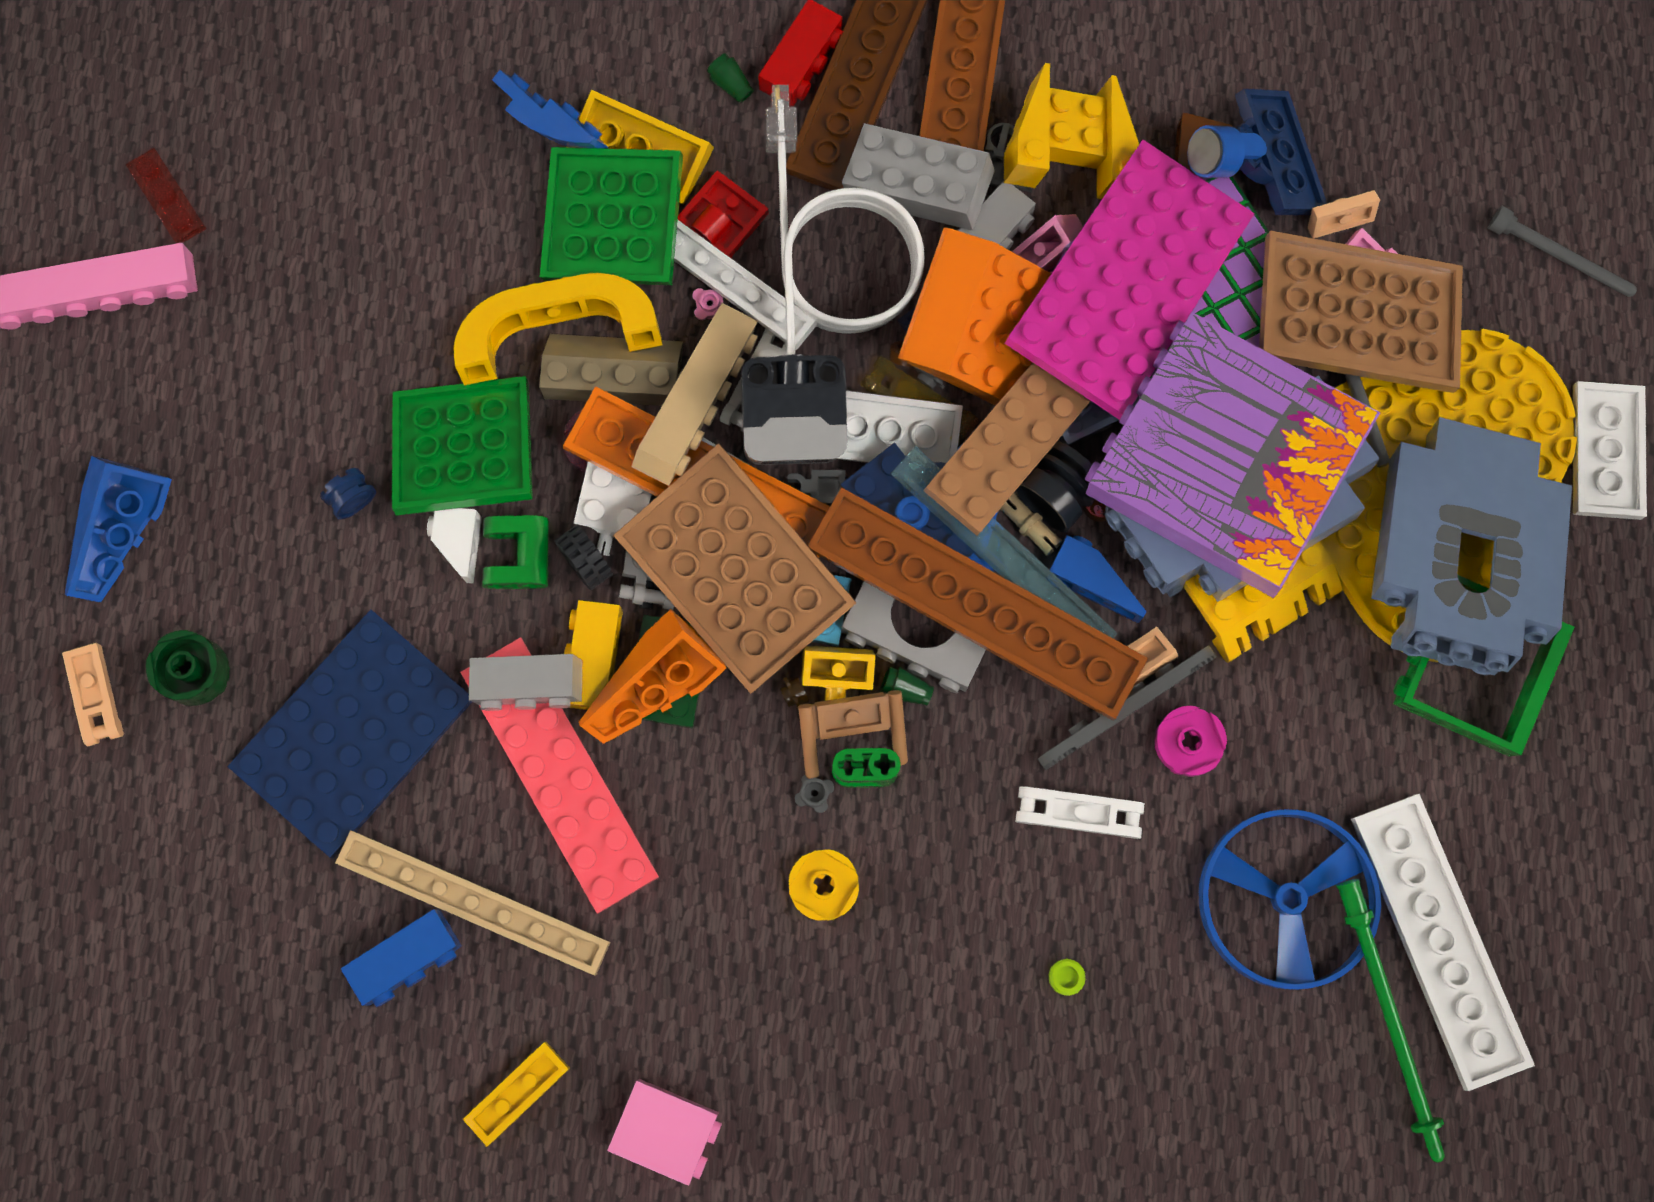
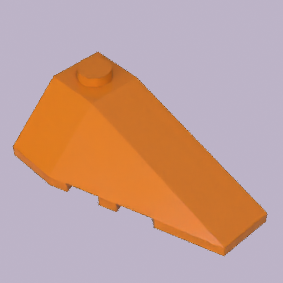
(658, 671)

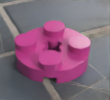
(1198, 723)

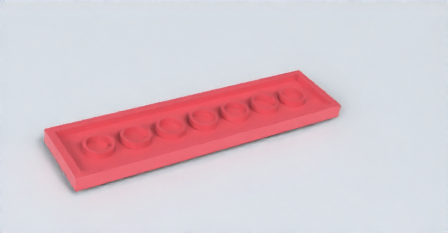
(571, 797)

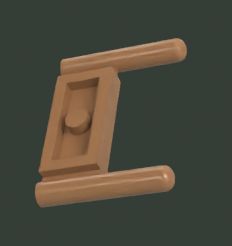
(851, 717)

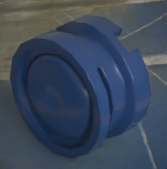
(348, 493)

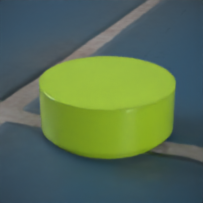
(1067, 977)

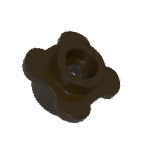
(794, 692)

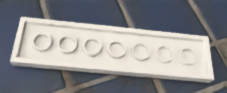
(1442, 943)

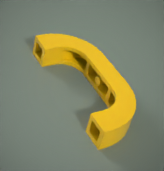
(549, 304)

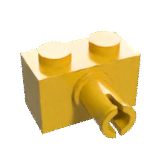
(837, 669)

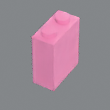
(665, 1132)

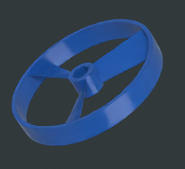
(1289, 900)

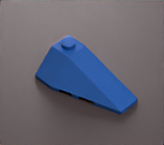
(111, 516)

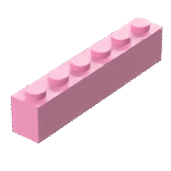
(96, 284)

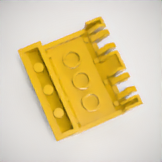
(1265, 614)

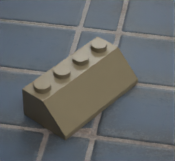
(579, 363)

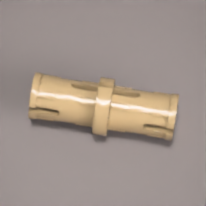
(1031, 525)

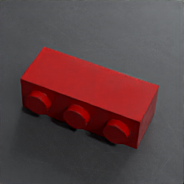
(802, 51)

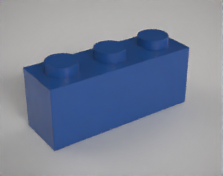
(402, 959)

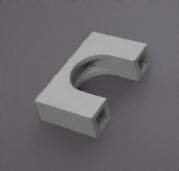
(871, 624)

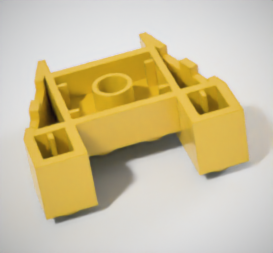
(1070, 131)

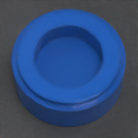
(912, 512)

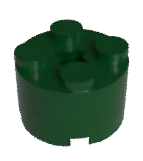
(173, 656)

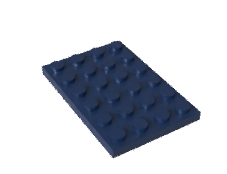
(350, 733)

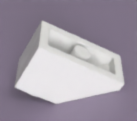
(457, 538)

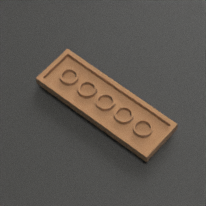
(1005, 447)

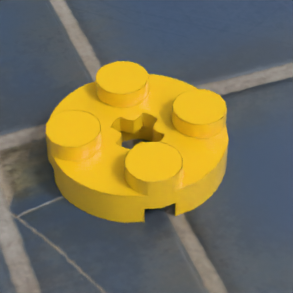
(818, 865)

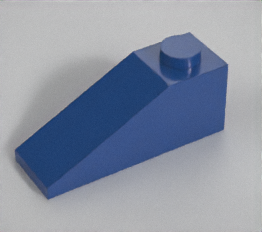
(1091, 576)

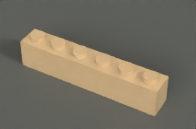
(695, 394)

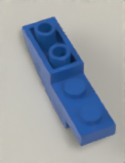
(547, 117)

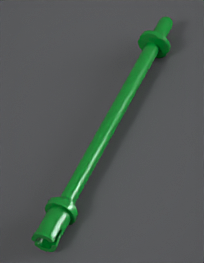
(1359, 918)

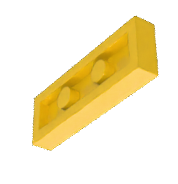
(516, 1094)

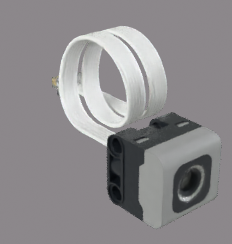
(798, 401)

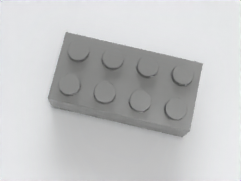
(922, 174)

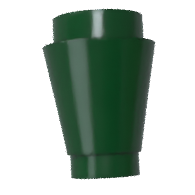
(730, 78)
(913, 689)

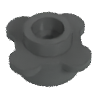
(928, 379)
(818, 802)

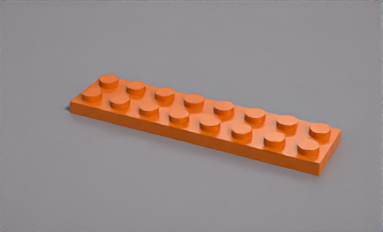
(613, 429)

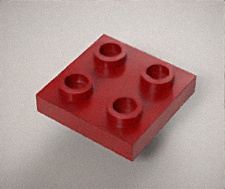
(723, 214)

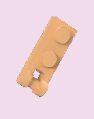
(92, 693)

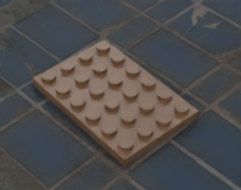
(1362, 311)
(735, 568)

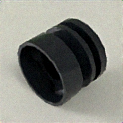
(1058, 487)

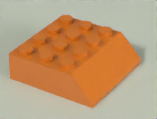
(969, 311)

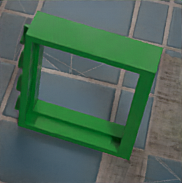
(1526, 707)

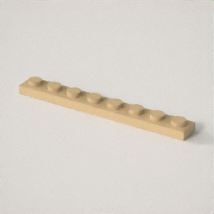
(473, 903)

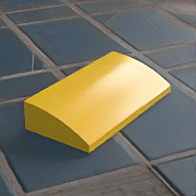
(631, 129)

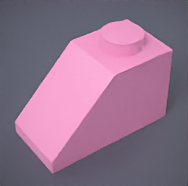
(1047, 243)

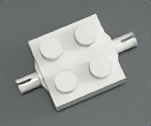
(608, 504)

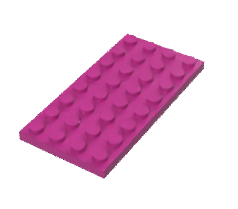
(1130, 279)

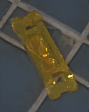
(907, 387)

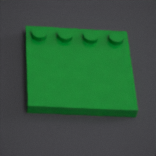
(612, 214)
(461, 446)

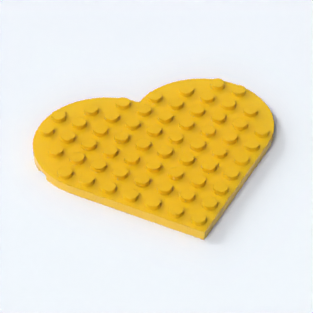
(1500, 391)

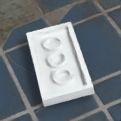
(881, 420)
(1609, 450)

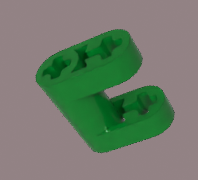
(531, 552)
(874, 777)

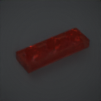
(166, 196)

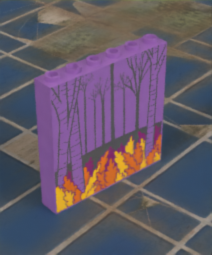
(1231, 453)

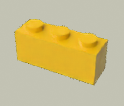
(596, 643)

